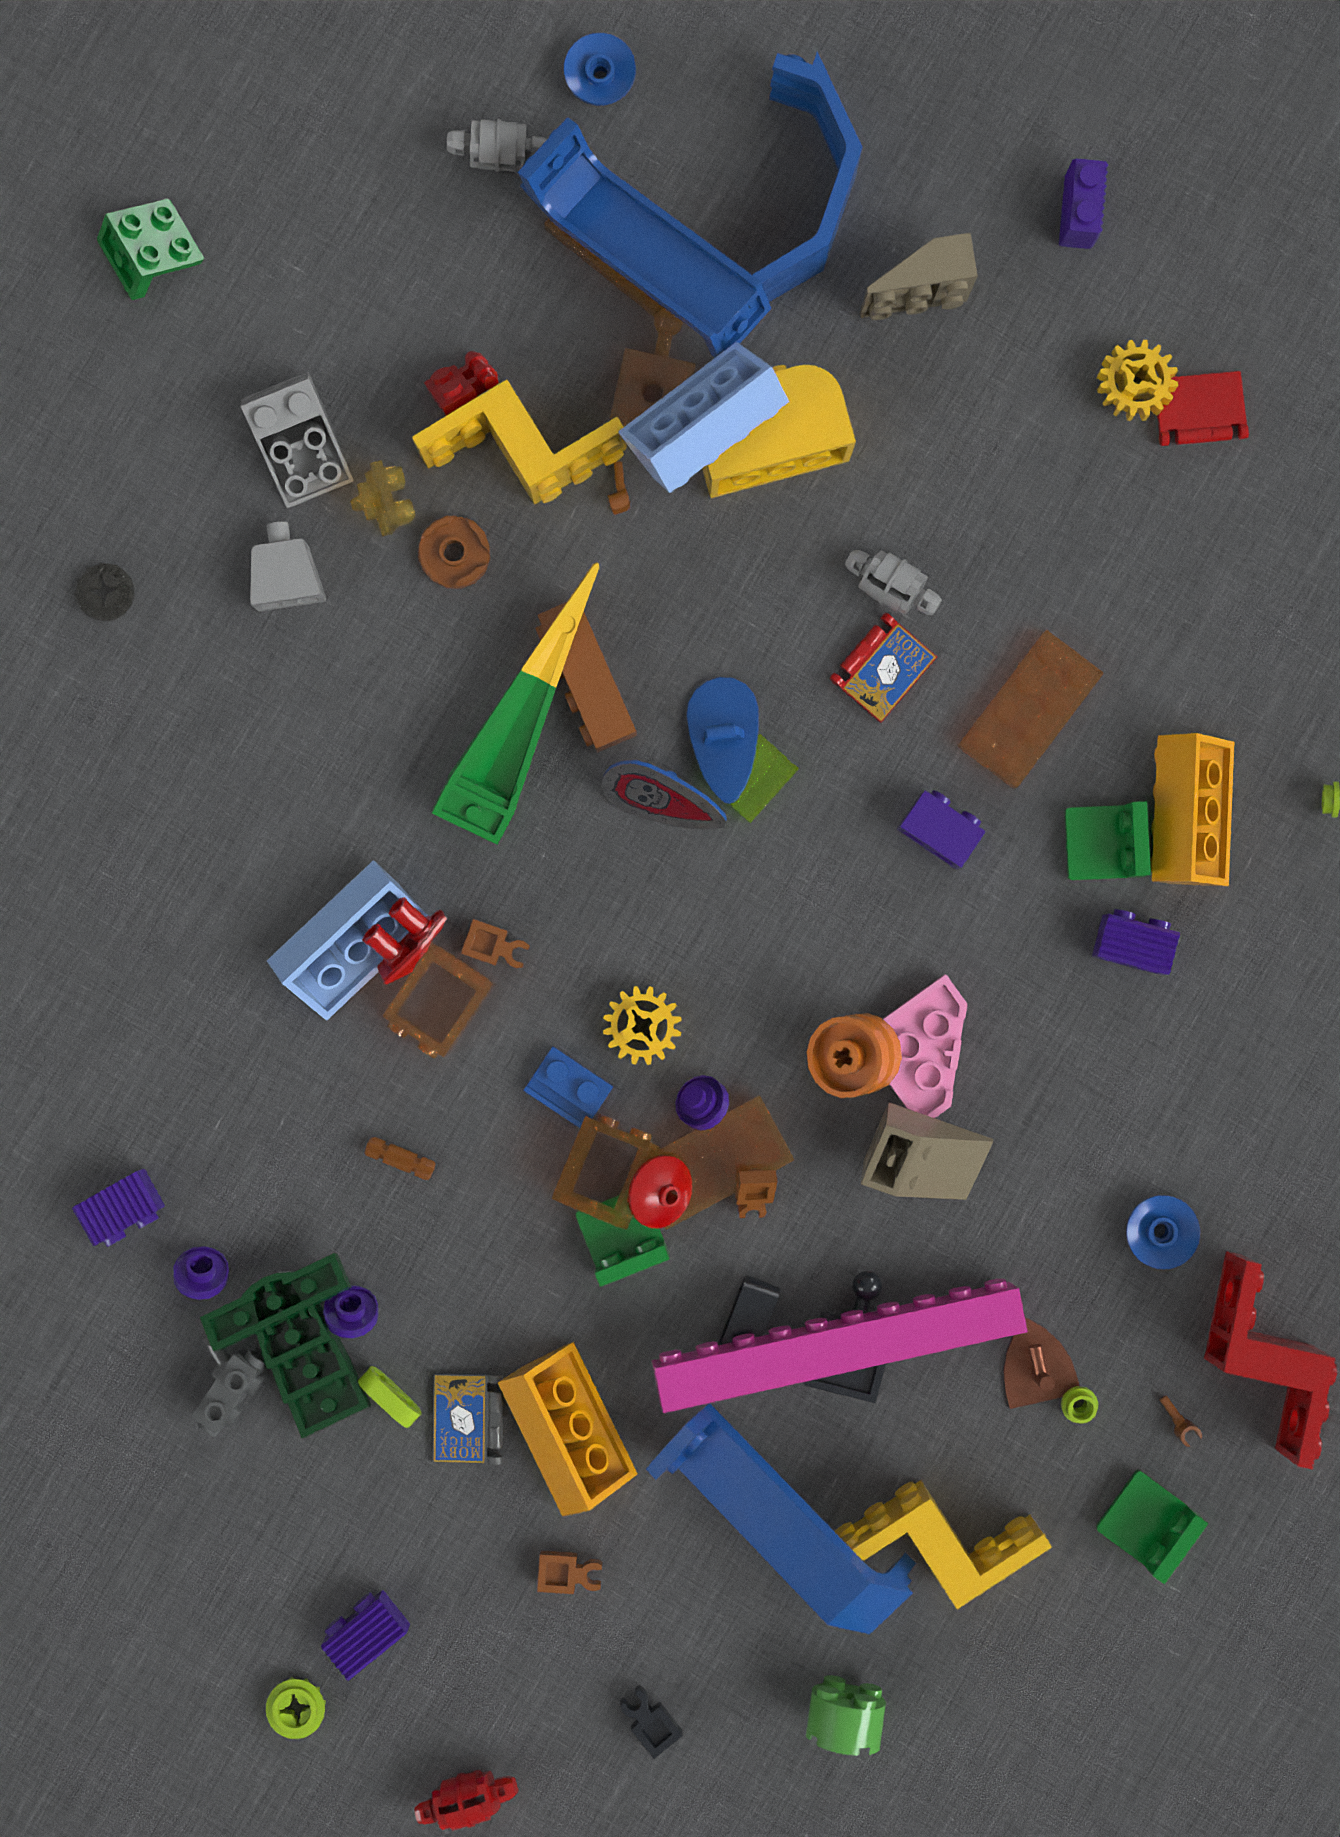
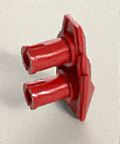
(403, 956)

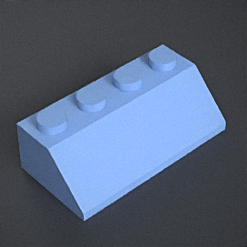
(704, 416)
(327, 956)

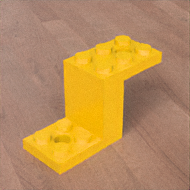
(520, 442)
(957, 1571)

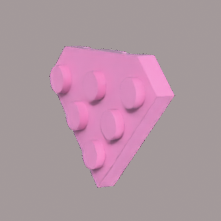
(930, 1046)

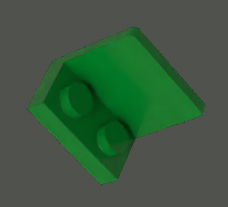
(146, 244)
(1107, 842)
(619, 1250)
(1151, 1525)

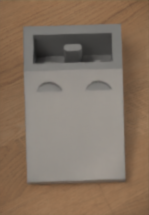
(296, 439)

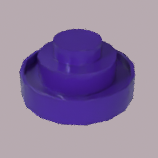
(702, 1102)
(200, 1272)
(351, 1312)

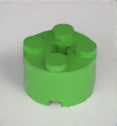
(846, 1716)

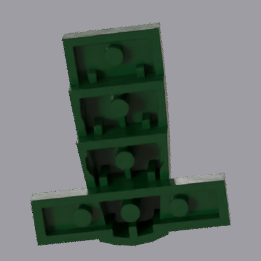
(302, 1352)

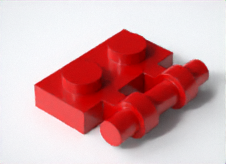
(456, 387)

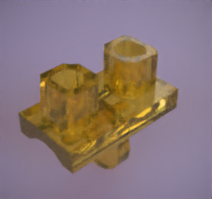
(381, 482)

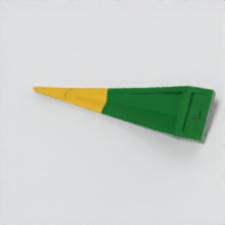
(493, 769)

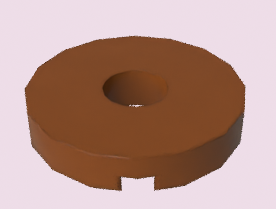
(454, 573)

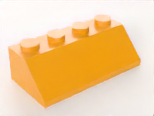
(1192, 810)
(568, 1430)

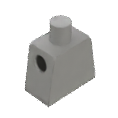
(283, 572)

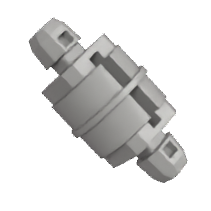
(494, 144)
(893, 582)

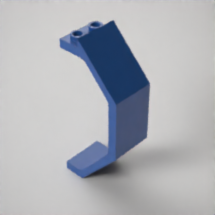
(812, 91)

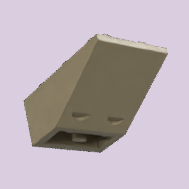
(930, 277)
(923, 1156)

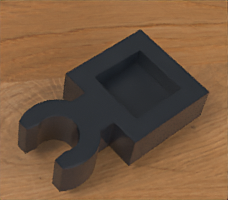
(653, 1725)

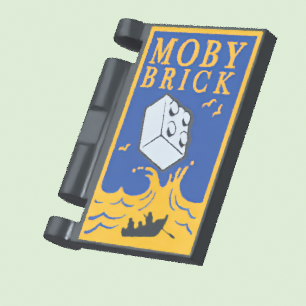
(467, 1418)

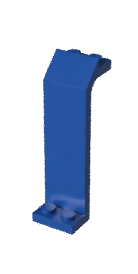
(642, 241)
(783, 1525)

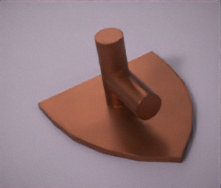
(1036, 1368)

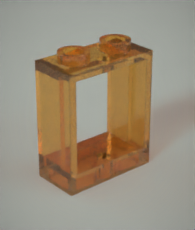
(458, 968)
(621, 1214)

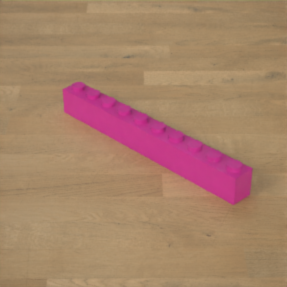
(838, 1345)

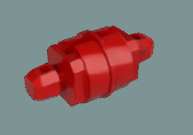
(468, 1809)

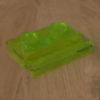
(768, 776)

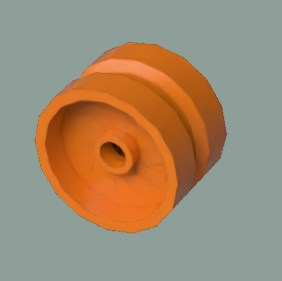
(854, 1055)

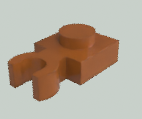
(489, 943)
(754, 1190)
(561, 1572)

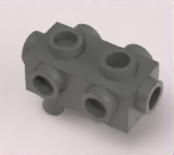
(234, 1380)

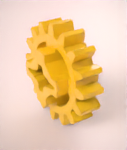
(1151, 389)
(626, 1035)

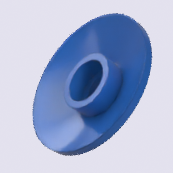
(595, 54)
(1180, 1235)

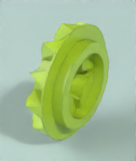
(286, 1721)

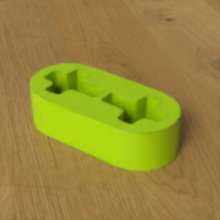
(389, 1396)

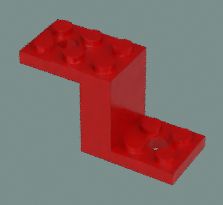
(1271, 1359)

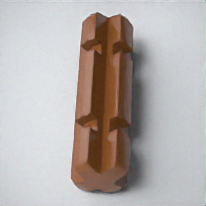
(400, 1158)

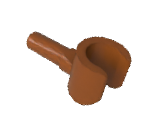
(619, 500)
(1181, 1425)

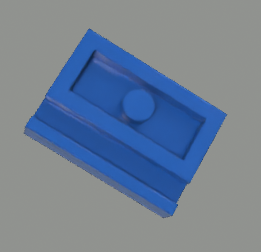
(568, 1087)

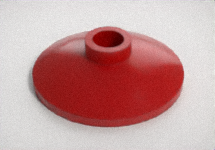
(649, 1188)

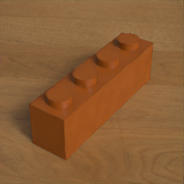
(591, 687)

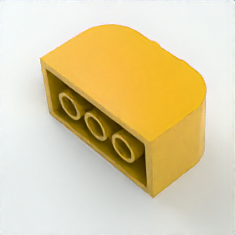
(801, 438)

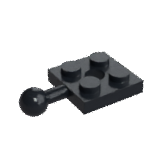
(865, 1382)

